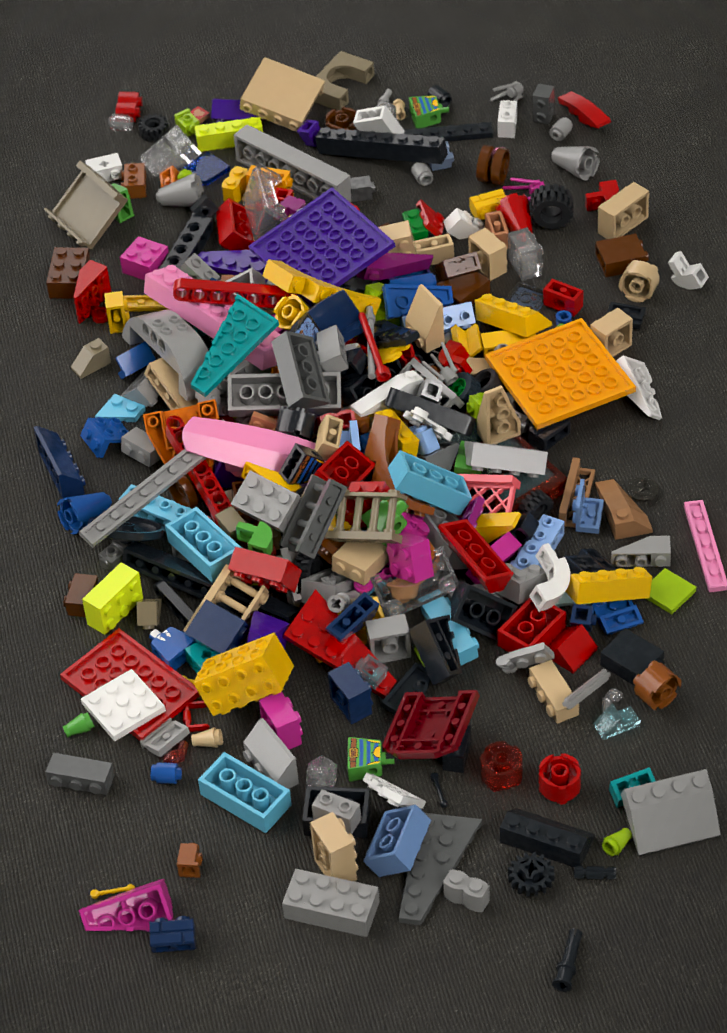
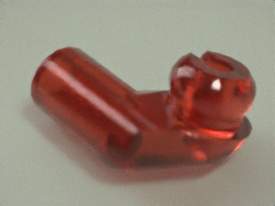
(177, 755)

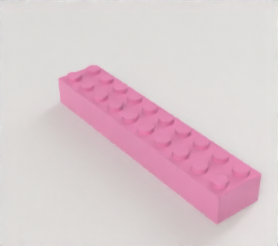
(204, 316)

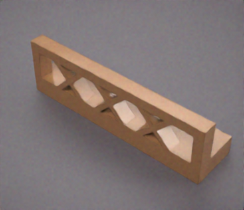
(569, 492)

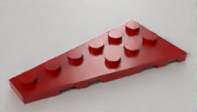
(309, 634)

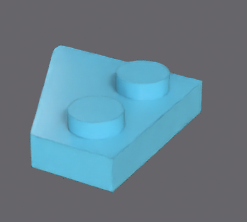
(122, 409)

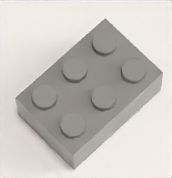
(266, 501)

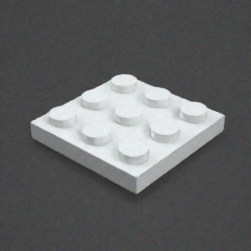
(123, 705)

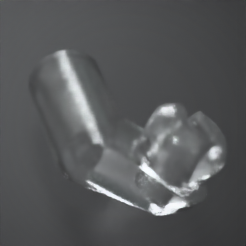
(607, 700)

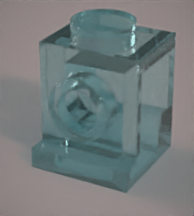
(379, 670)

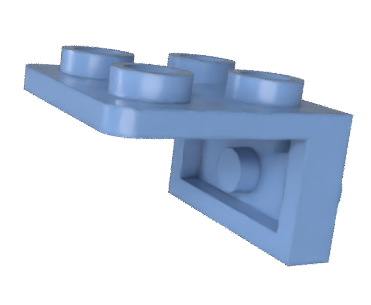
(588, 511)

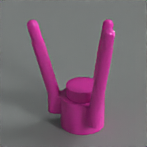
(533, 184)

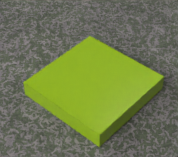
(670, 591)

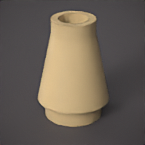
(209, 738)

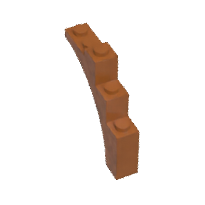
(381, 450)

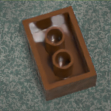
(65, 271)

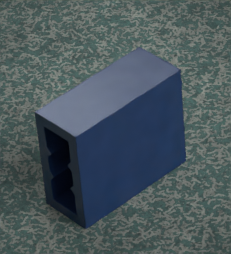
(217, 628)

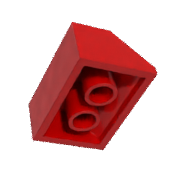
(233, 226)

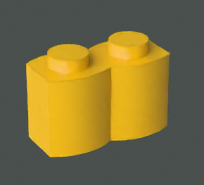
(235, 184)

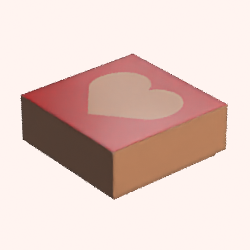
(200, 114)

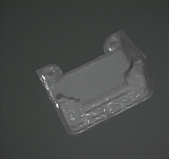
(261, 201)
(439, 585)

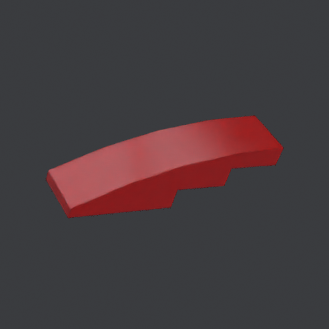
(584, 109)

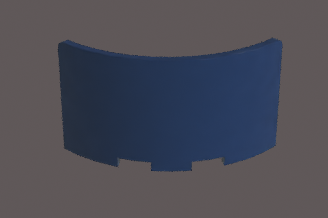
(338, 311)

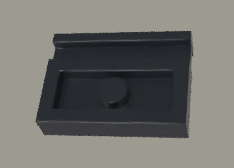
(635, 312)

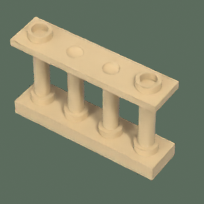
(217, 594)

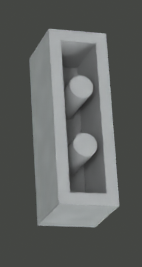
(331, 350)

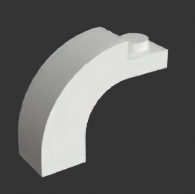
(558, 575)

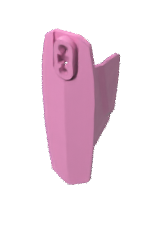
(239, 444)

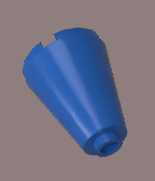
(77, 510)

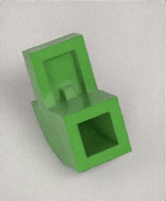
(258, 537)

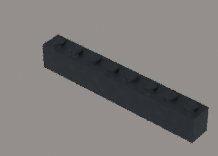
(381, 145)

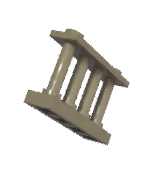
(372, 534)

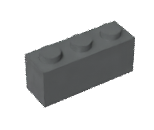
(80, 773)

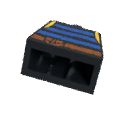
(301, 464)

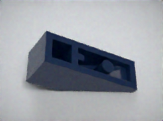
(353, 617)

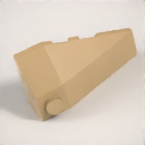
(497, 417)

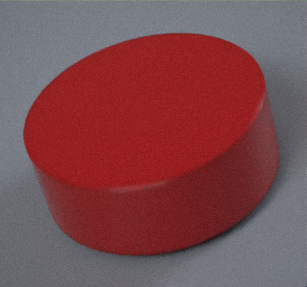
(99, 315)

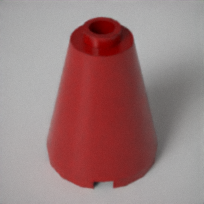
(515, 212)

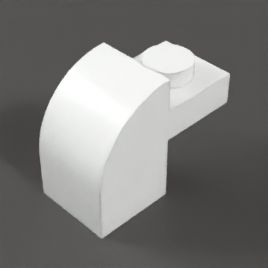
(687, 275)

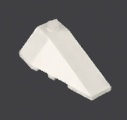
(641, 378)
(375, 400)

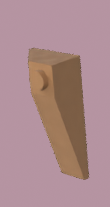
(622, 512)

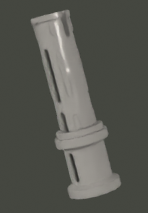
(342, 600)

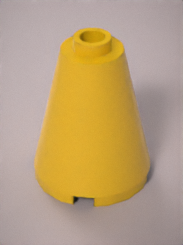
(289, 311)

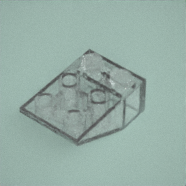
(171, 150)

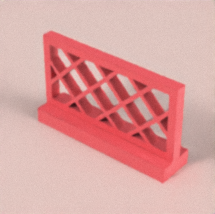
(493, 482)

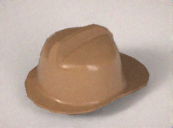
(403, 590)

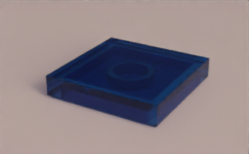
(208, 168)

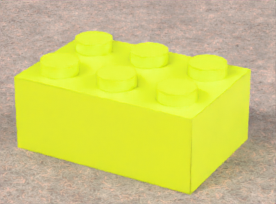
(112, 598)

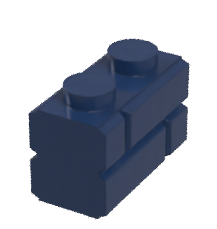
(172, 934)

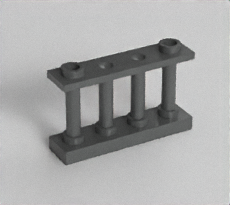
(313, 516)

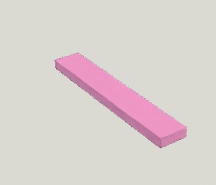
(706, 546)

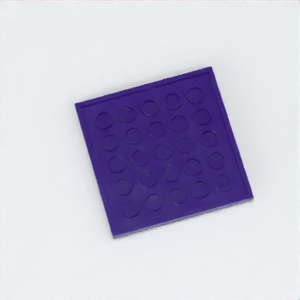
(325, 241)

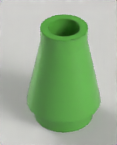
(78, 725)

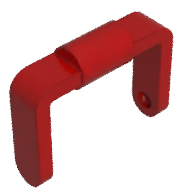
(187, 716)

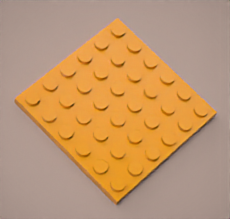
(560, 373)

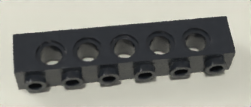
(190, 241)

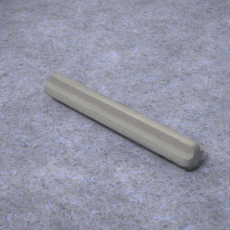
(586, 689)

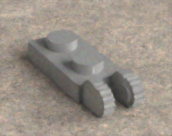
(524, 657)

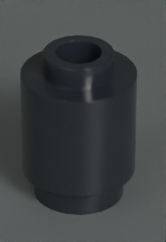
(441, 94)

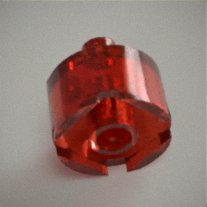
(501, 766)

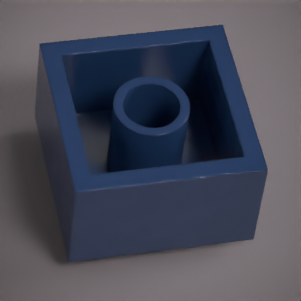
(350, 692)

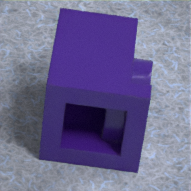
(308, 135)

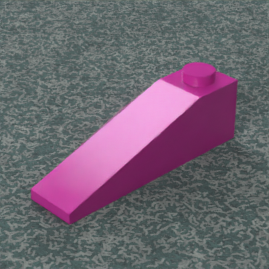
(129, 909)

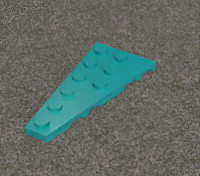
(236, 338)

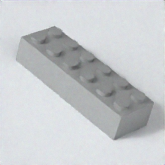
(266, 394)

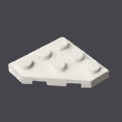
(394, 794)

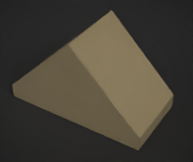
(228, 521)

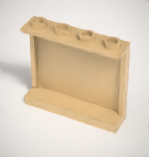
(281, 94)

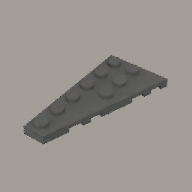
(439, 853)

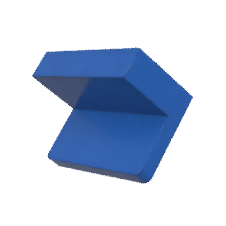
(134, 359)

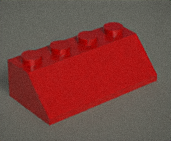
(476, 554)

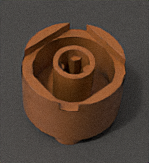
(656, 685)

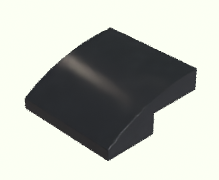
(588, 561)

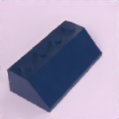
(59, 463)

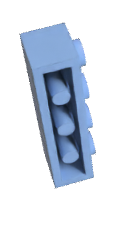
(458, 314)
(549, 531)

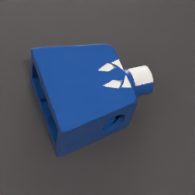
(170, 646)

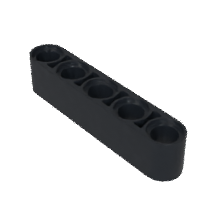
(439, 414)

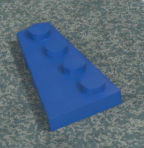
(400, 297)

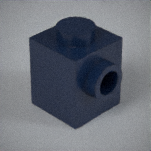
(583, 615)

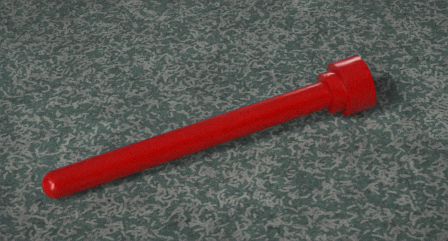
(382, 372)

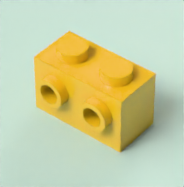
(116, 311)

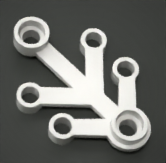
(419, 416)

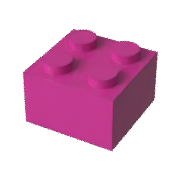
(143, 257)
(411, 558)
(282, 719)

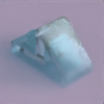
(615, 722)

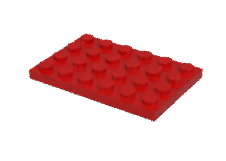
(120, 654)

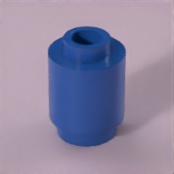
(166, 773)

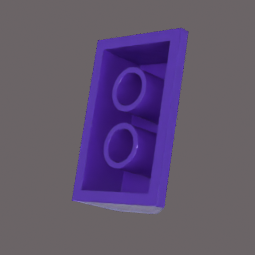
(228, 110)

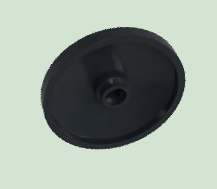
(136, 530)

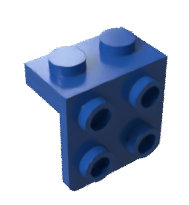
(101, 432)

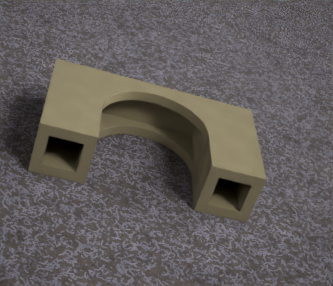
(342, 66)

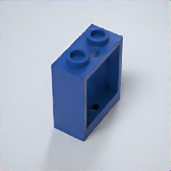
(423, 277)

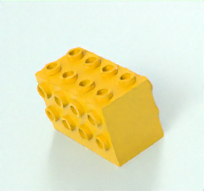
(243, 674)

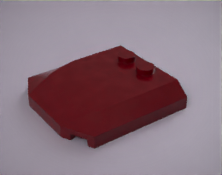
(429, 725)

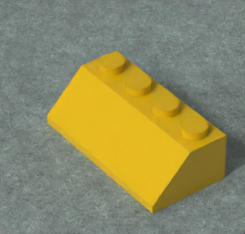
(510, 316)
(609, 585)

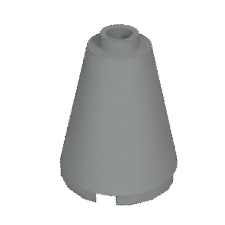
(577, 160)
(181, 192)

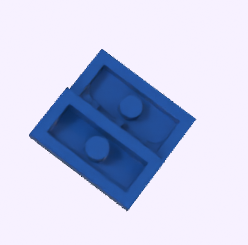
(617, 615)

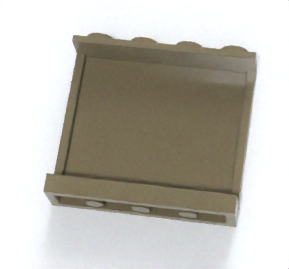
(87, 207)

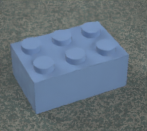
(397, 840)

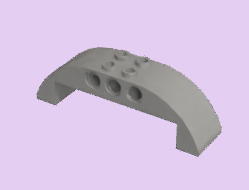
(172, 341)

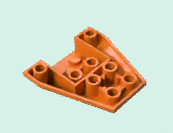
(156, 423)

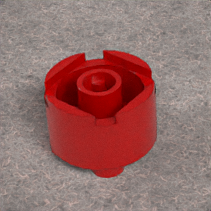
(559, 778)

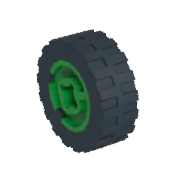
(463, 387)

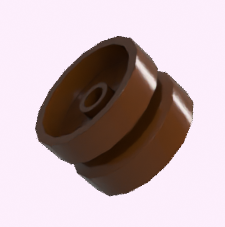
(493, 165)
(185, 492)

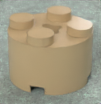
(639, 281)

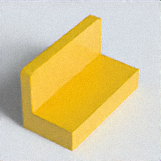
(470, 338)

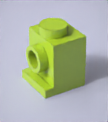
(186, 121)

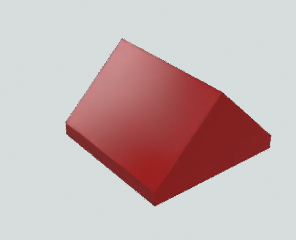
(572, 647)

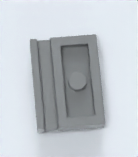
(165, 737)

